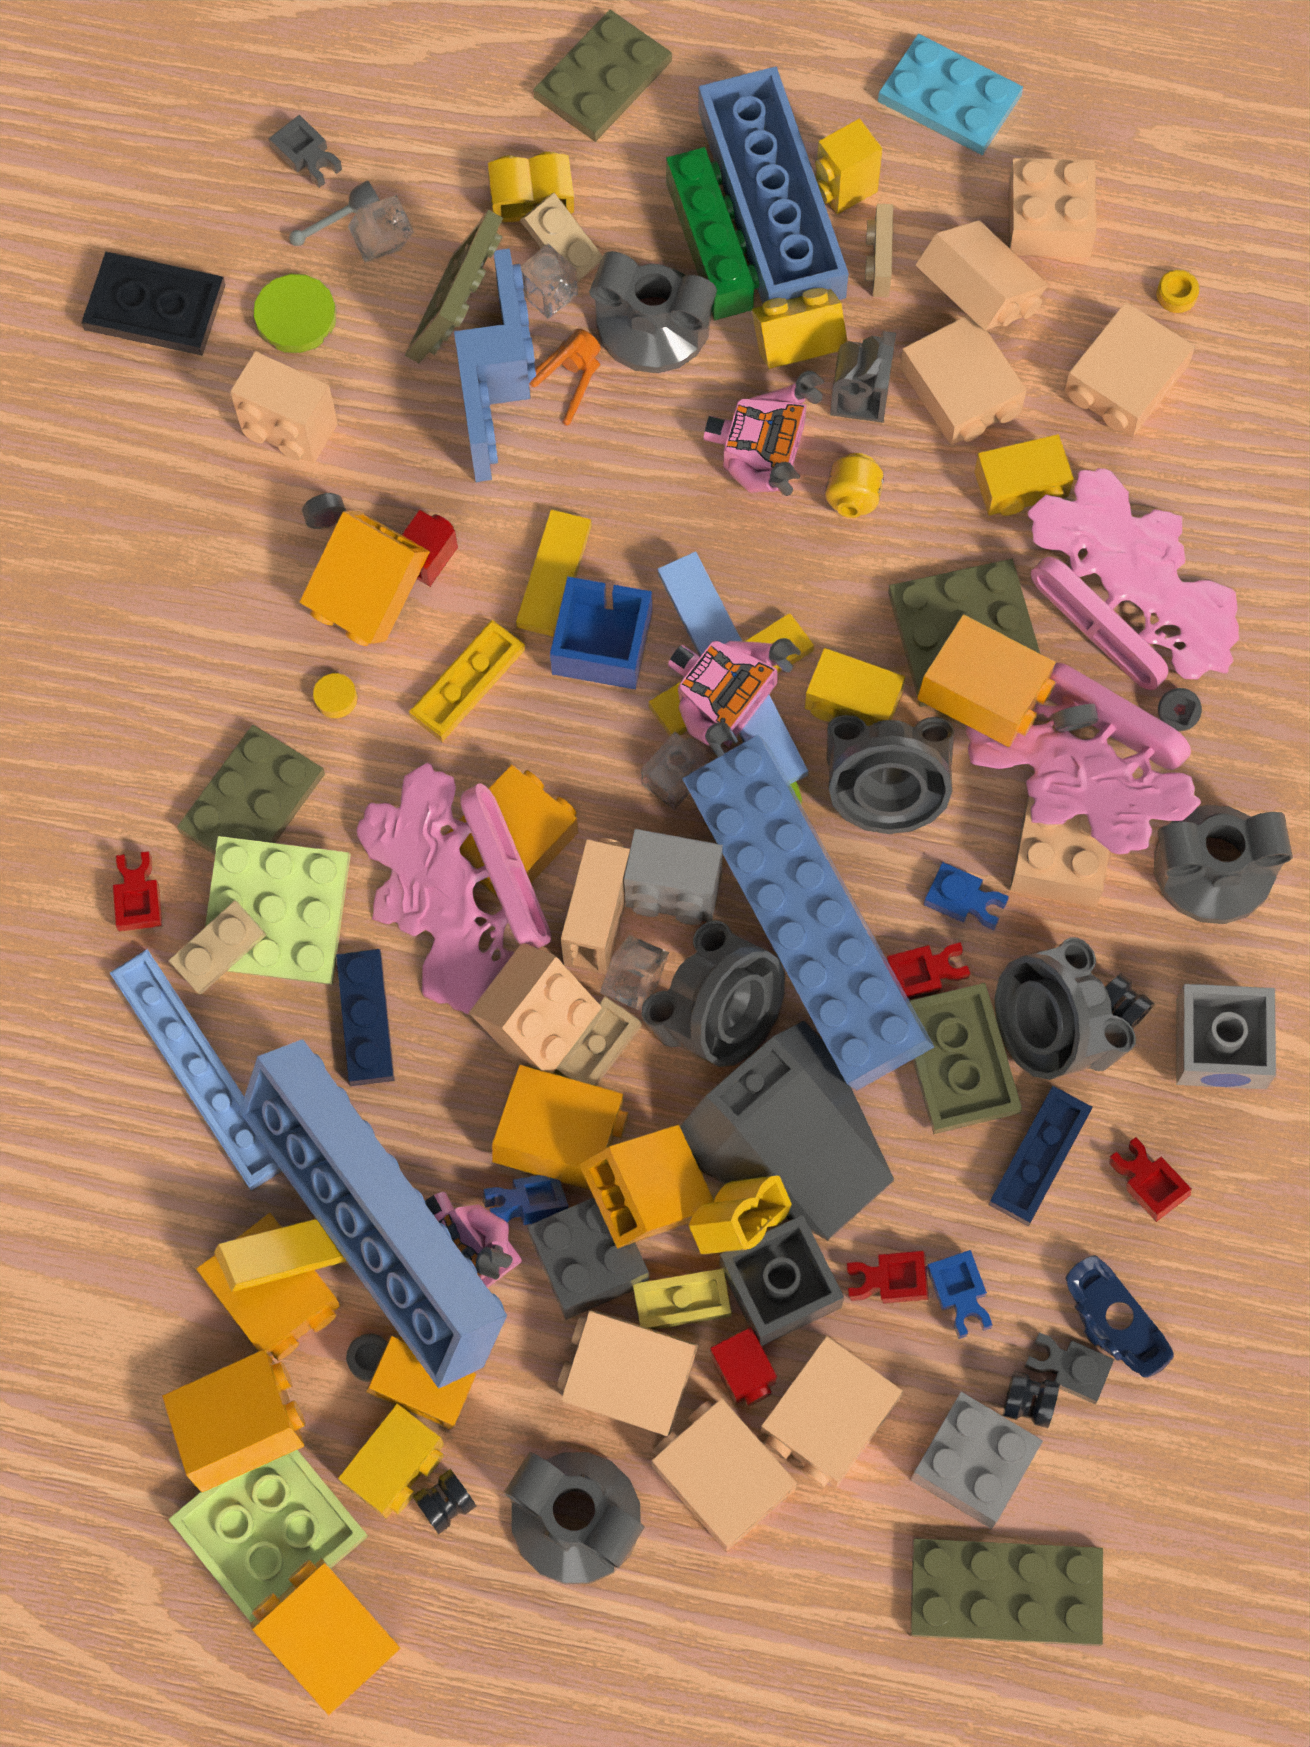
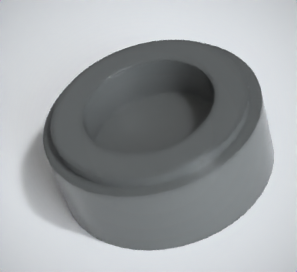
(1075, 717)
(364, 1355)

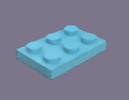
(950, 94)

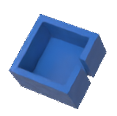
(599, 641)

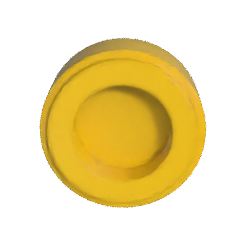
(1177, 291)
(335, 695)

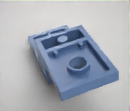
(495, 364)

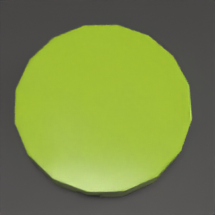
(295, 313)

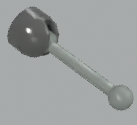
(360, 196)

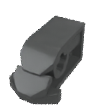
(863, 378)

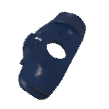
(1139, 1345)

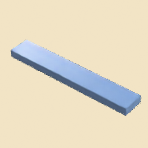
(709, 622)
(194, 1065)

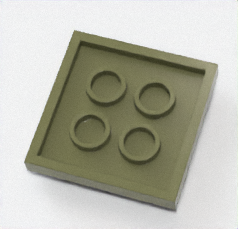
(458, 281)
(933, 605)

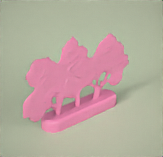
(1135, 564)
(1088, 776)
(435, 883)

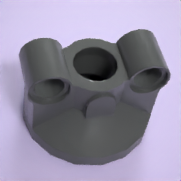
(645, 335)
(889, 772)
(1217, 889)
(719, 998)
(1059, 1014)
(581, 1554)

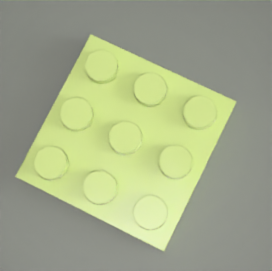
(292, 896)
(266, 1527)

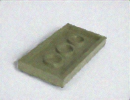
(1007, 1592)

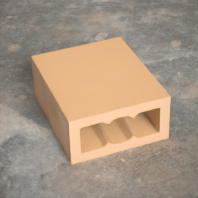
(982, 275)
(1128, 370)
(963, 380)
(595, 906)
(627, 1372)
(830, 1413)
(722, 1473)

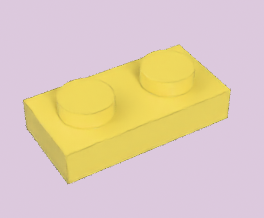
(682, 1299)

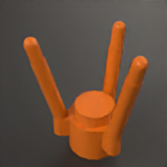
(574, 354)

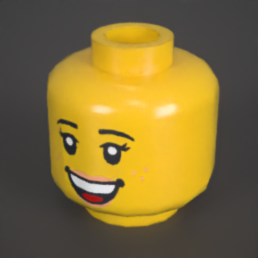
(854, 483)

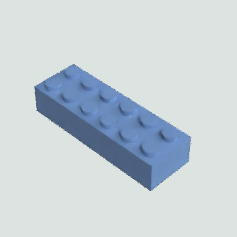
(771, 185)

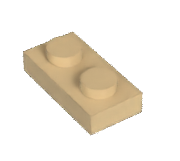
(555, 225)
(880, 265)
(217, 947)
(599, 1044)

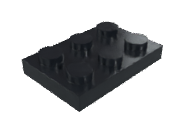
(153, 303)

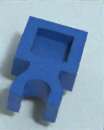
(958, 894)
(530, 1199)
(959, 1286)

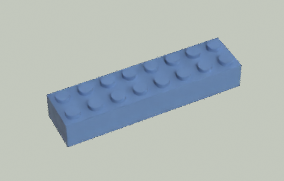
(808, 913)
(372, 1213)

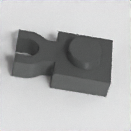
(304, 147)
(1077, 1369)

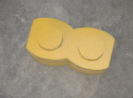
(523, 183)
(740, 1215)

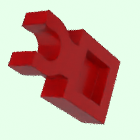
(137, 899)
(921, 971)
(1151, 1184)
(897, 1278)

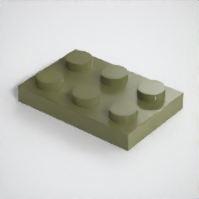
(602, 75)
(252, 793)
(967, 1071)

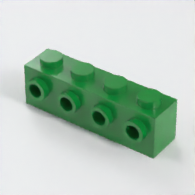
(710, 232)

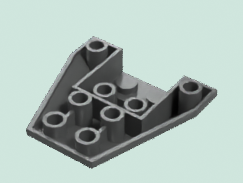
(795, 1120)

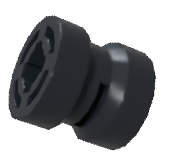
(1134, 1007)
(1020, 1397)
(436, 1509)

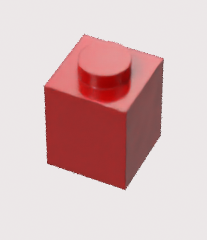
(436, 536)
(744, 1368)

